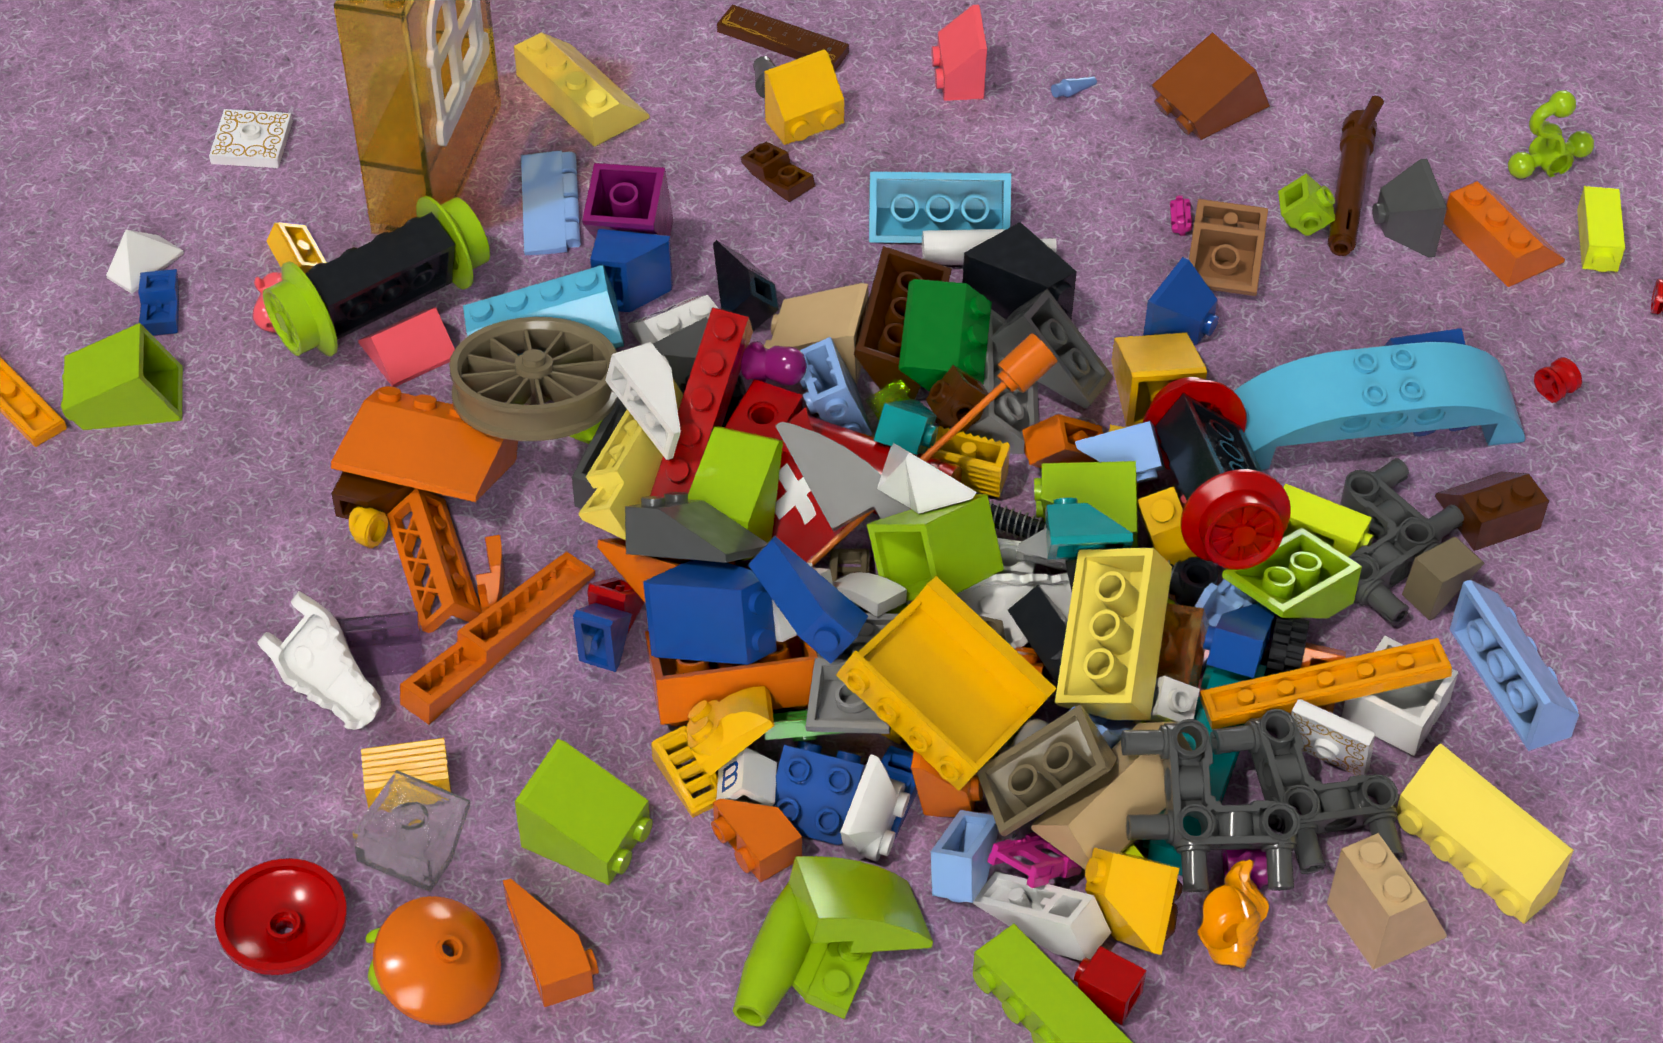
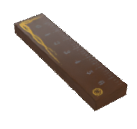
(779, 35)

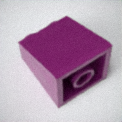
(628, 200)

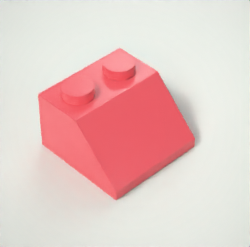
(961, 57)

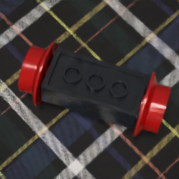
(1231, 507)

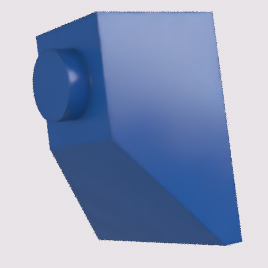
(1182, 305)

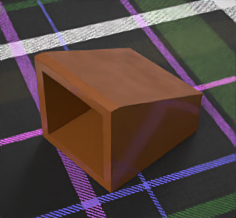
(1210, 89)

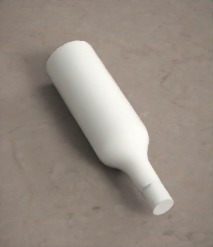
(948, 246)

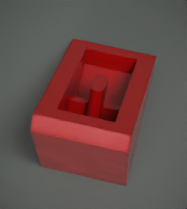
(616, 594)

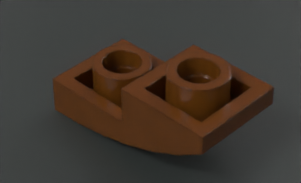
(774, 169)

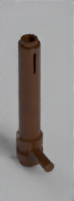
(1356, 146)

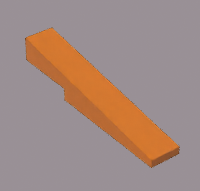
(492, 637)

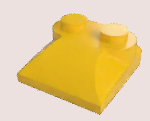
(727, 727)

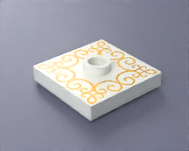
(251, 138)
(1334, 738)

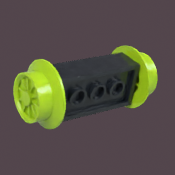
(377, 277)

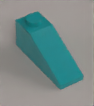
(907, 425)

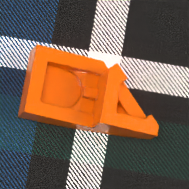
(491, 584)

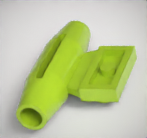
(786, 958)

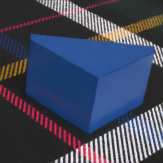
(601, 635)

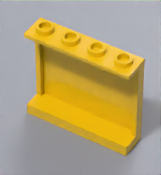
(946, 683)

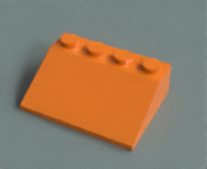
(422, 446)
(685, 683)

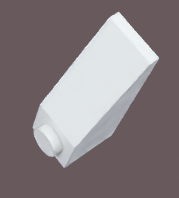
(647, 390)
(1049, 915)

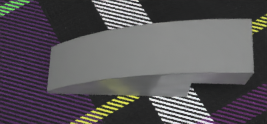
(837, 477)

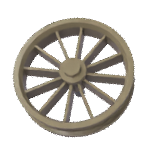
(558, 363)

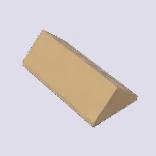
(1099, 810)

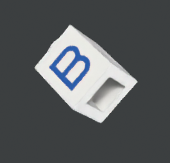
(748, 779)

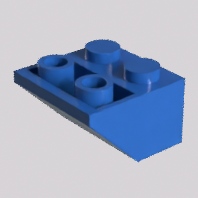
(635, 265)

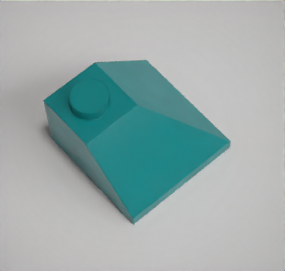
(1081, 527)

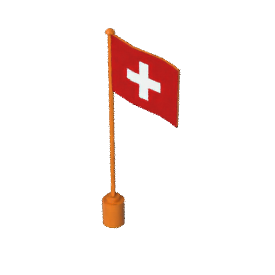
(798, 515)

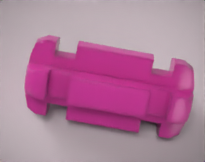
(1181, 215)

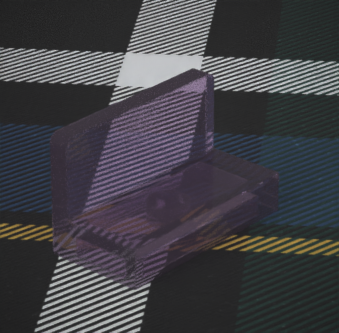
(384, 643)

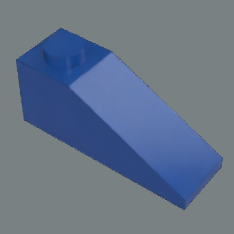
(807, 600)
(1240, 639)

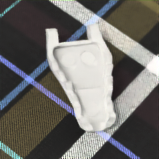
(1001, 591)
(321, 666)

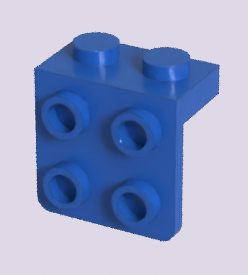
(817, 789)

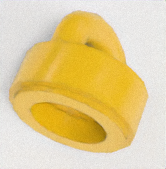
(368, 526)

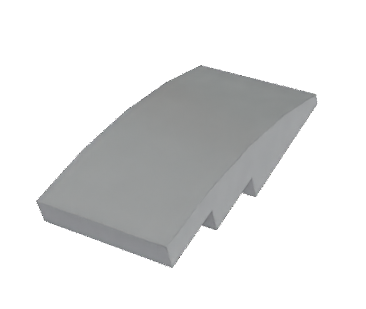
(831, 703)

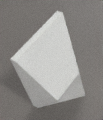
(919, 483)

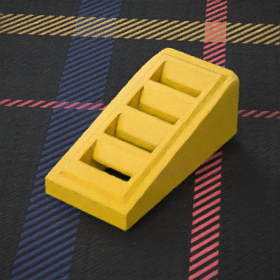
(672, 751)

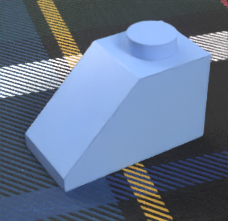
(1127, 444)
(961, 856)

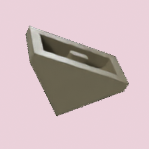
(1439, 576)

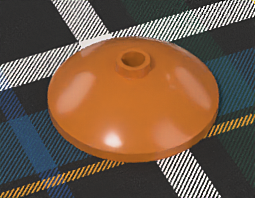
(421, 976)

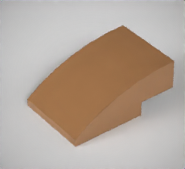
(1228, 245)

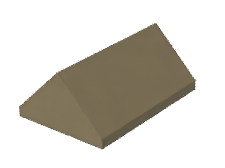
(1045, 769)

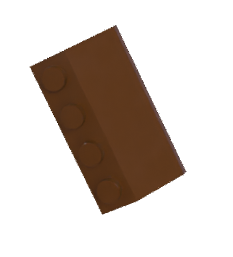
(883, 320)

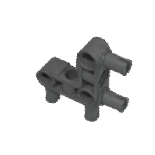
(1400, 535)
(1322, 806)
(1221, 825)

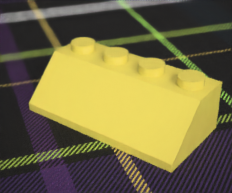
(576, 88)
(1114, 632)
(1483, 835)

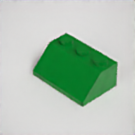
(942, 329)

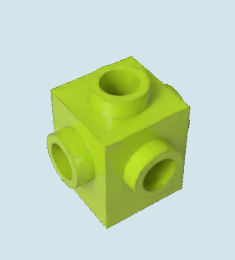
(1306, 205)

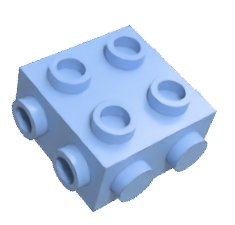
(832, 388)

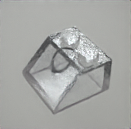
(411, 830)

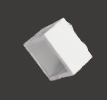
(1402, 714)

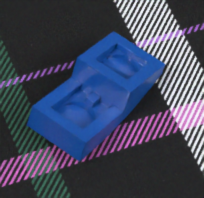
(159, 301)

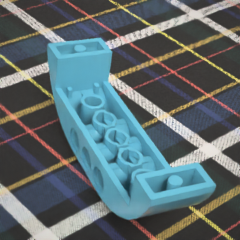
(1379, 395)

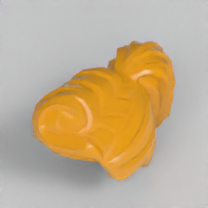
(1233, 917)

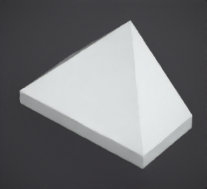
(138, 254)

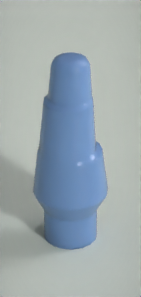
(1072, 86)

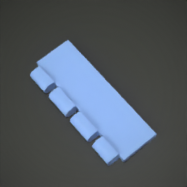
(550, 202)

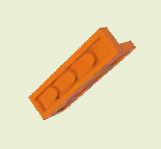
(440, 552)

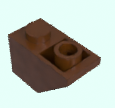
(366, 492)

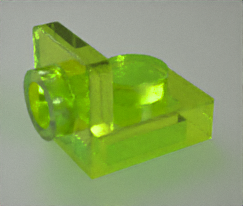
(892, 392)

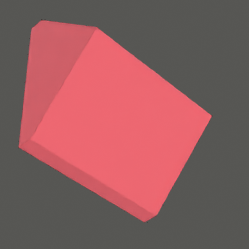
(409, 347)

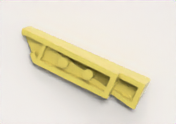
(622, 474)

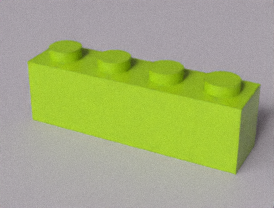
(1039, 993)

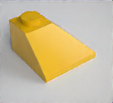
(1133, 896)

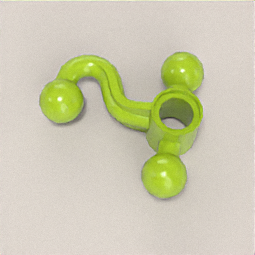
(1550, 148)

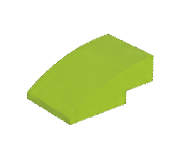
(857, 905)

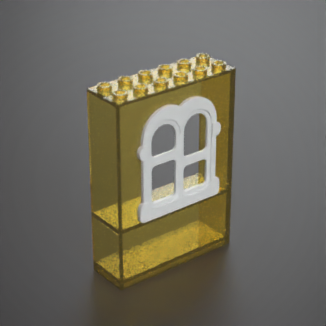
(417, 97)

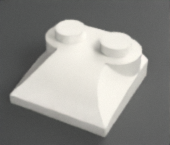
(872, 813)

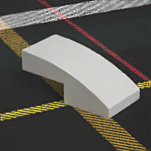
(871, 592)

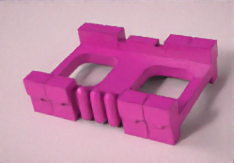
(1031, 848)

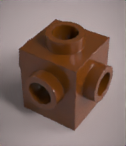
(955, 397)

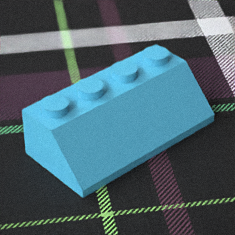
(924, 201)
(577, 297)

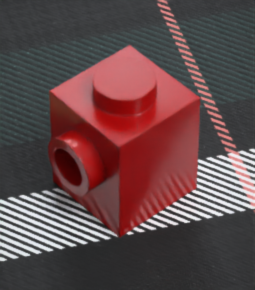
(1111, 983)

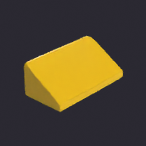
(295, 245)

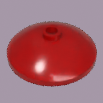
(275, 898)

